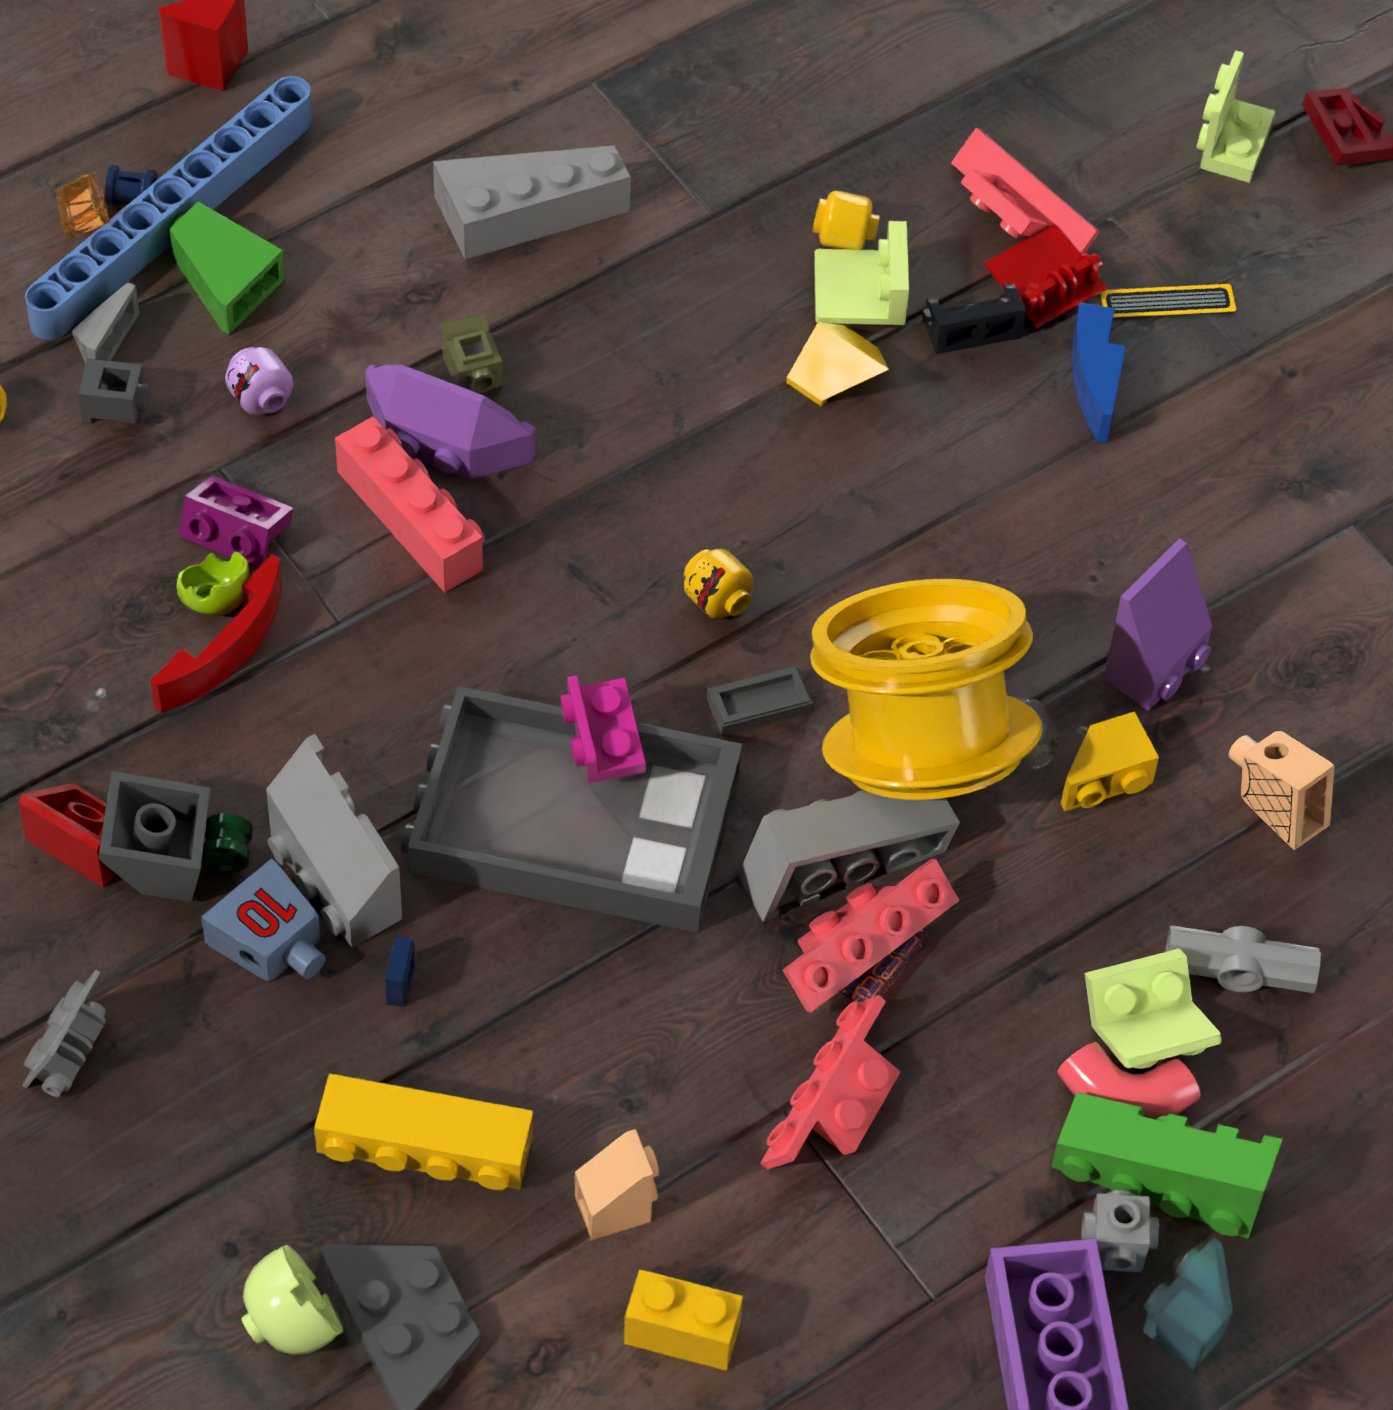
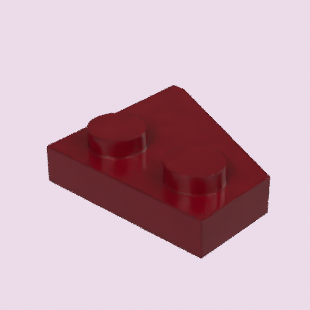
(1348, 127)

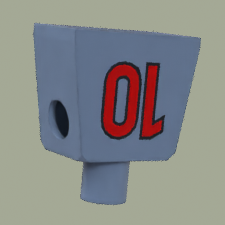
(266, 926)

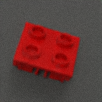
(1048, 274)

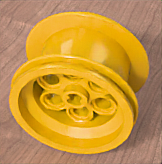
(926, 687)

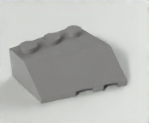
(330, 849)

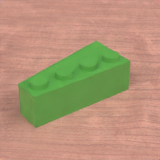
(1167, 1159)

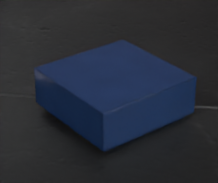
(400, 971)

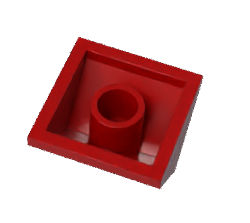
(204, 40)
(68, 827)

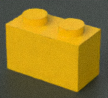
(682, 1319)

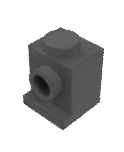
(113, 391)

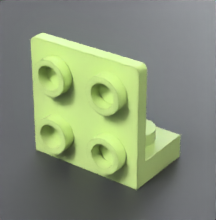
(1235, 128)
(864, 283)
(1148, 1010)

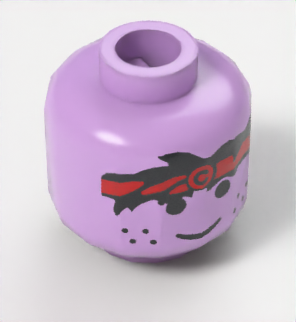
(259, 380)

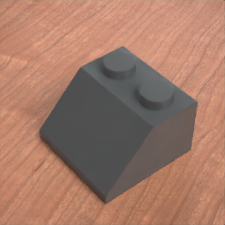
(155, 834)

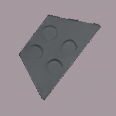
(403, 1315)

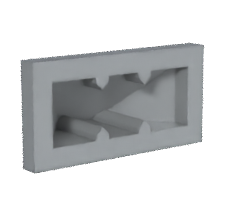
(107, 326)

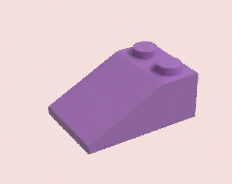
(1159, 630)

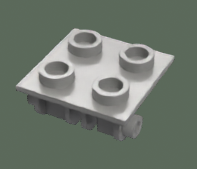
(70, 1036)

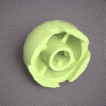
(287, 1305)

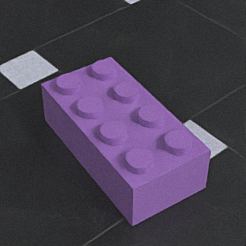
(1054, 1327)

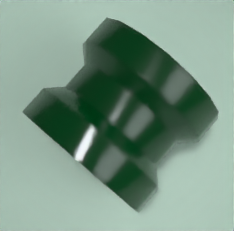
(227, 843)

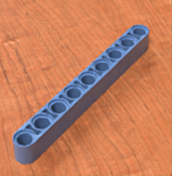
(143, 227)

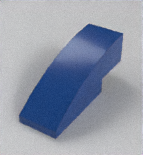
(1096, 367)

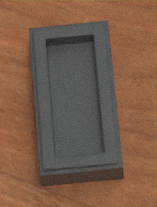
(759, 700)

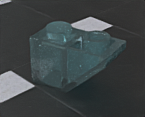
(1194, 1309)

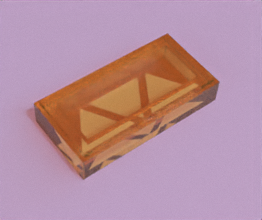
(81, 205)

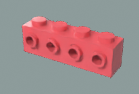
(410, 503)

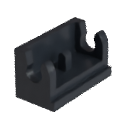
(975, 323)

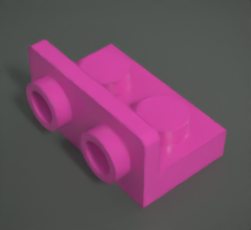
(604, 729)

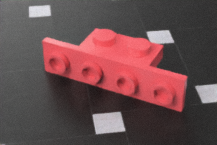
(1016, 194)
(866, 931)
(841, 1092)

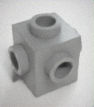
(1121, 1230)

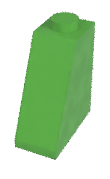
(225, 264)

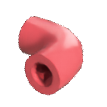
(1158, 1092)

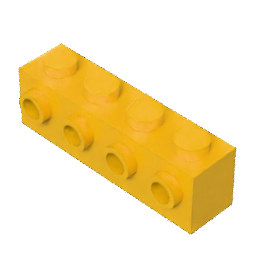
(424, 1132)

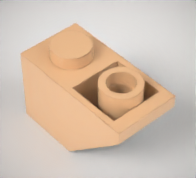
(617, 1187)

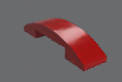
(190, 677)

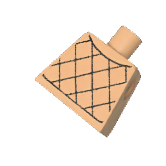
(1285, 785)

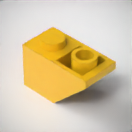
(1111, 761)

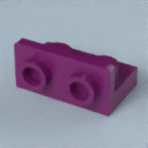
(232, 519)

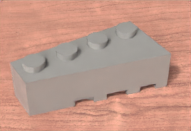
(528, 195)
(840, 842)

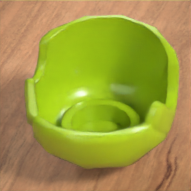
(214, 585)

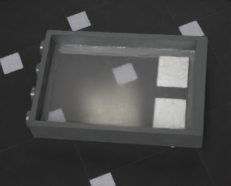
(525, 822)

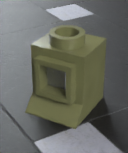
(471, 354)

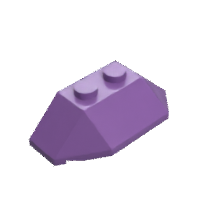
(448, 423)

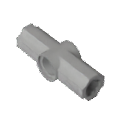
(1246, 960)

